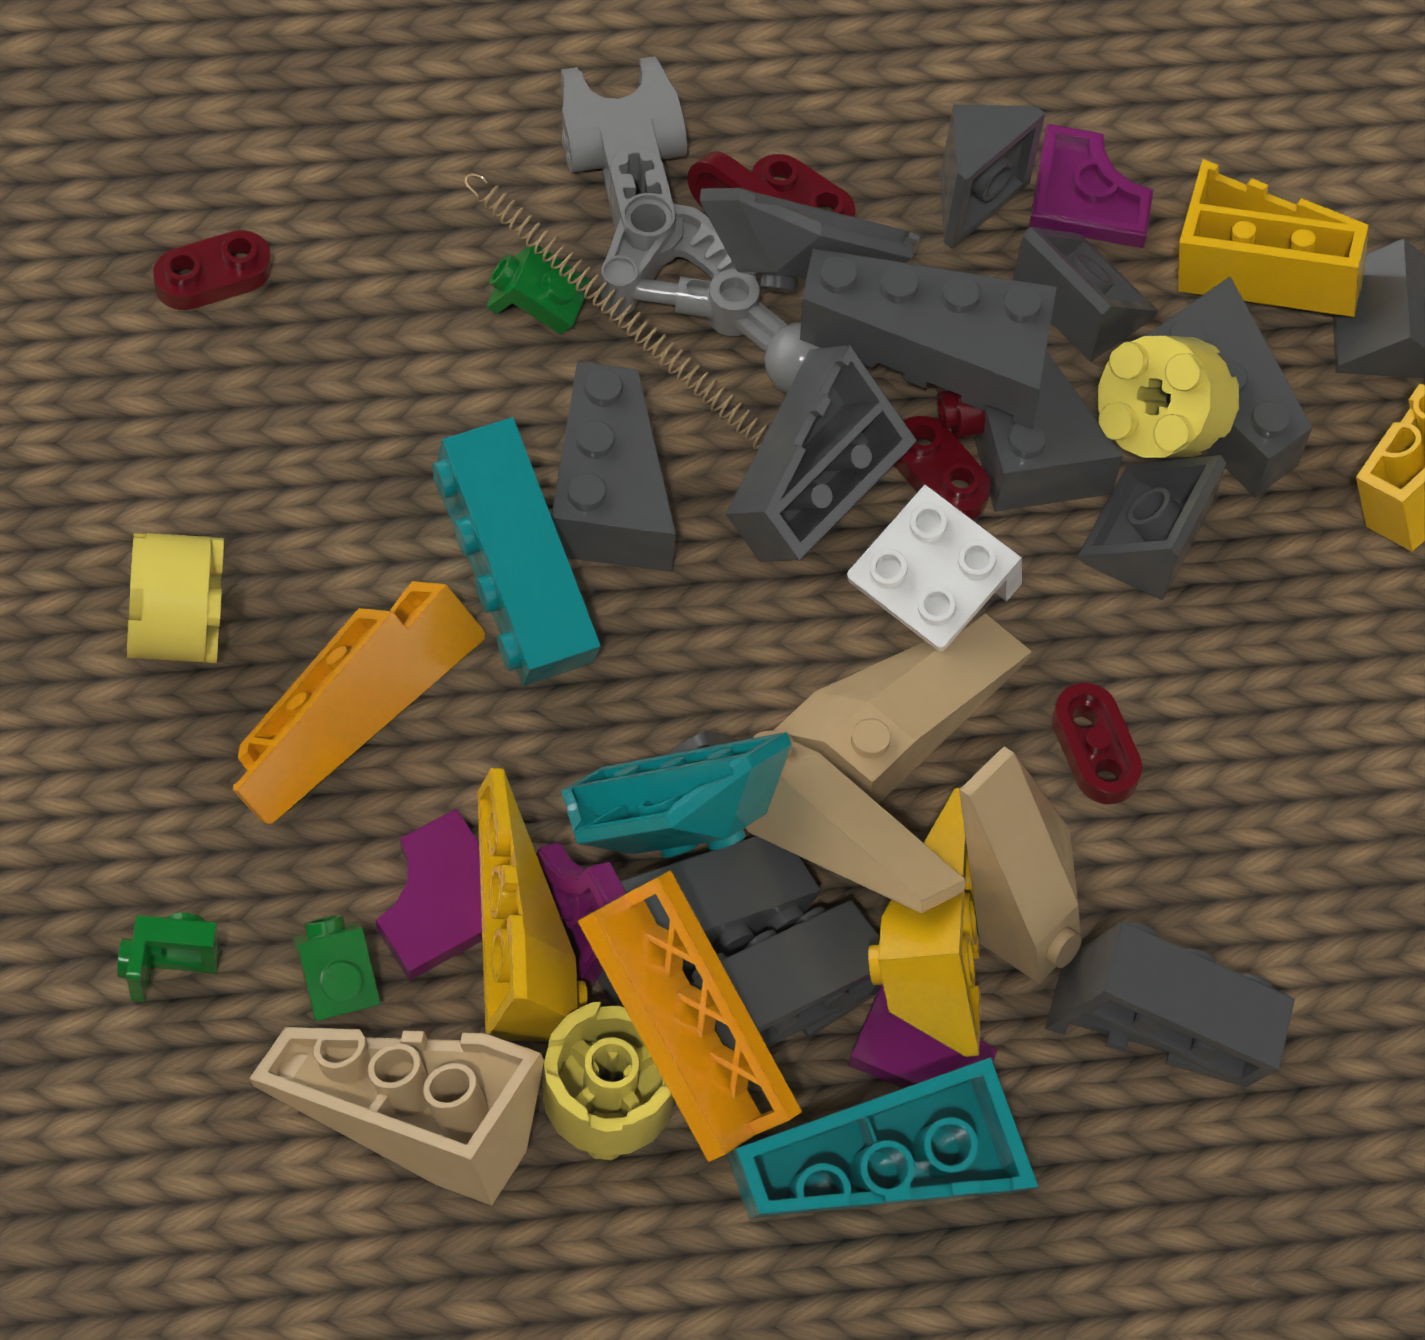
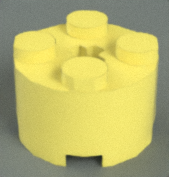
(1136, 388)
(175, 597)
(596, 1113)

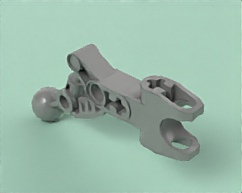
(628, 144)

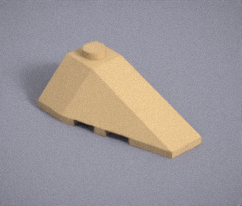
(1020, 868)

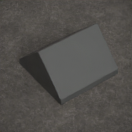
(985, 163)
(1092, 299)
(1389, 317)
(1153, 521)

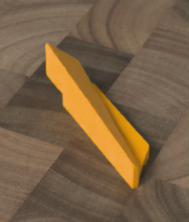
(351, 693)

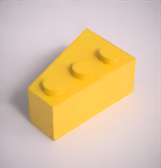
(1270, 247)

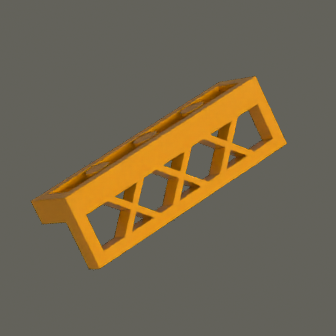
(680, 1019)

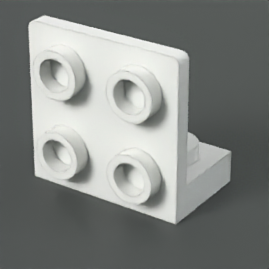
(935, 569)

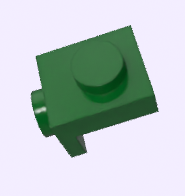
(537, 289)
(169, 943)
(336, 967)

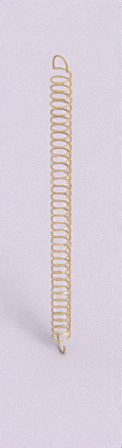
(621, 316)

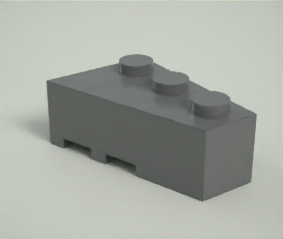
(1057, 460)
(609, 477)
(734, 895)

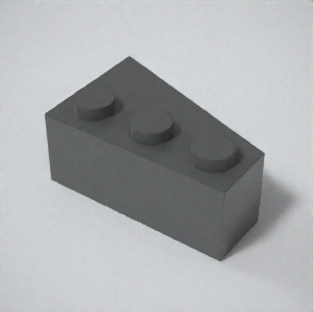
(1270, 421)
(818, 456)
(802, 974)
(1175, 1002)

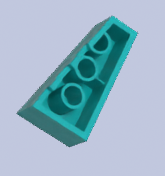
(514, 552)
(905, 1147)

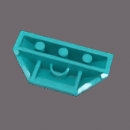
(678, 797)

